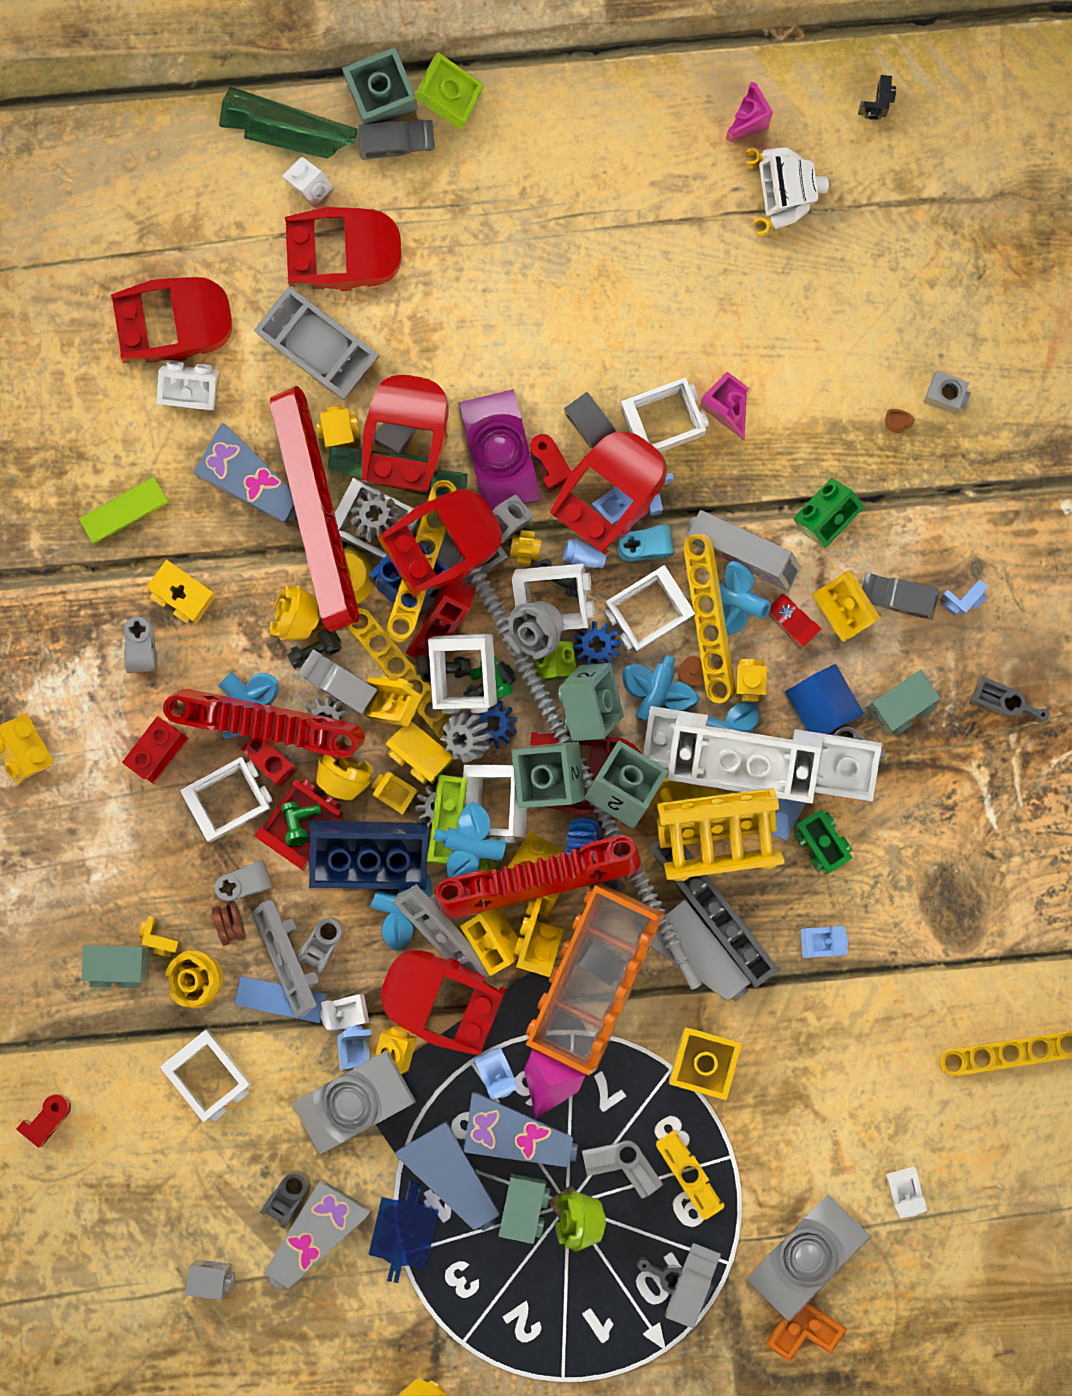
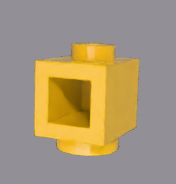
(338, 427)
(750, 680)
(399, 1045)

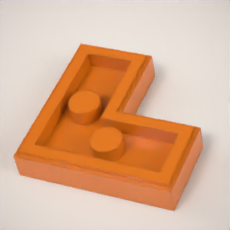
(807, 1323)

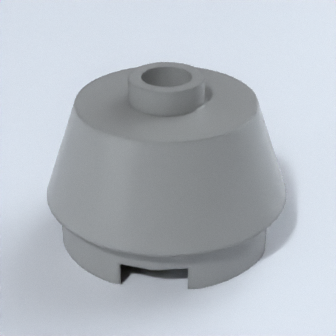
(535, 628)

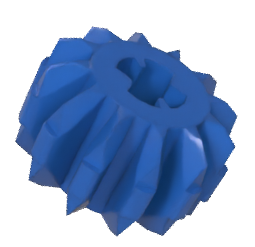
(603, 637)
(503, 724)
(583, 831)

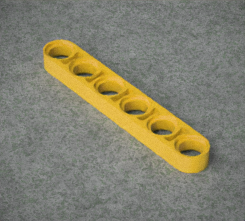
(435, 536)
(715, 618)
(384, 657)
(996, 1049)

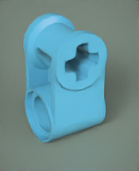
(651, 543)

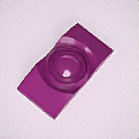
(499, 448)

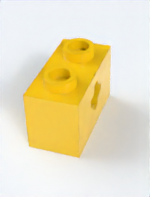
(171, 578)
(492, 939)

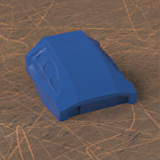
(388, 580)

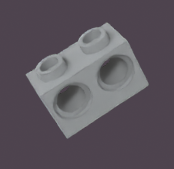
(209, 1279)

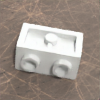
(187, 385)

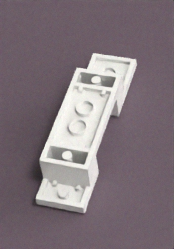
(757, 761)

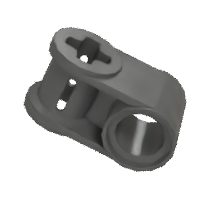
(283, 1201)

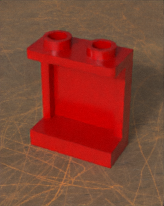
(155, 750)
(276, 826)

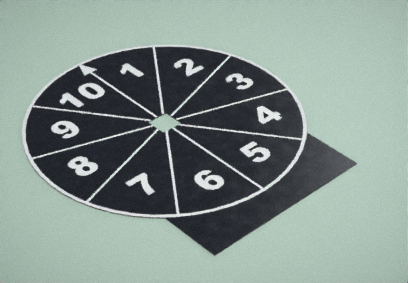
(544, 1305)

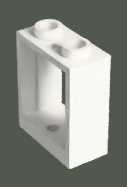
(689, 397)
(349, 501)
(673, 593)
(571, 620)
(437, 649)
(474, 793)
(201, 814)
(189, 1051)

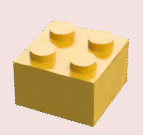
(705, 1063)

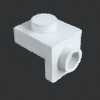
(308, 181)
(344, 1012)
(906, 1192)

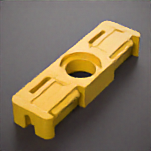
(678, 1158)

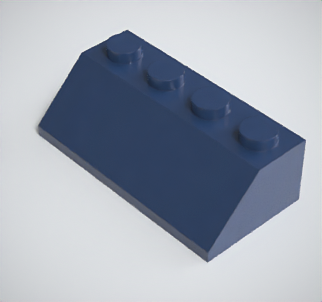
(367, 855)

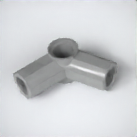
(638, 1171)

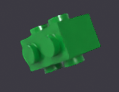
(828, 512)
(823, 842)

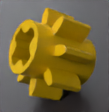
(525, 548)

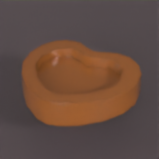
(898, 419)
(691, 671)

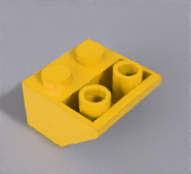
(420, 752)

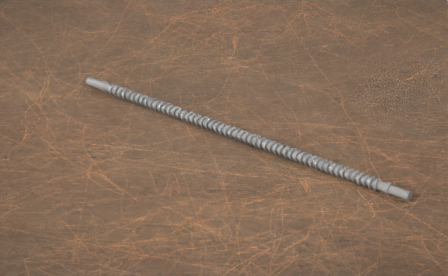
(678, 953)

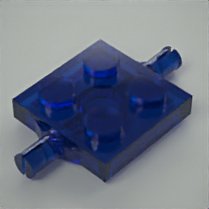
(403, 1232)

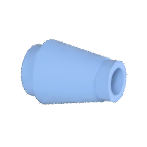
(582, 553)

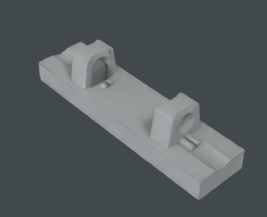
(438, 928)
(276, 939)

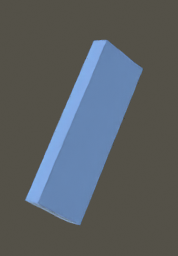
(272, 998)

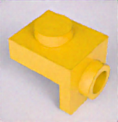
(394, 791)
(161, 945)

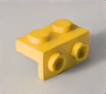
(846, 606)
(393, 701)
(22, 749)

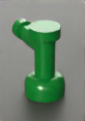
(502, 689)
(297, 836)

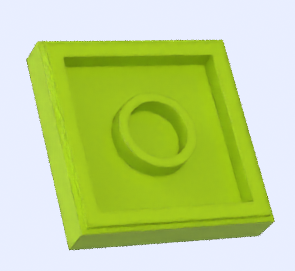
(448, 91)

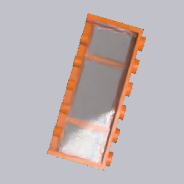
(594, 978)

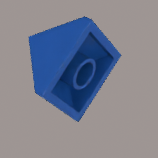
(824, 701)

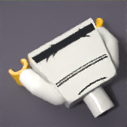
(787, 186)

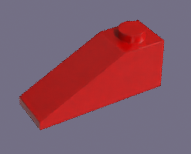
(443, 616)

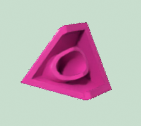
(752, 115)
(727, 403)
(550, 1081)

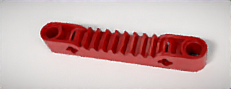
(264, 721)
(538, 878)

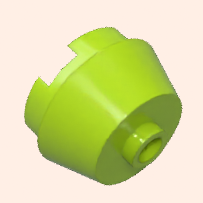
(580, 1221)

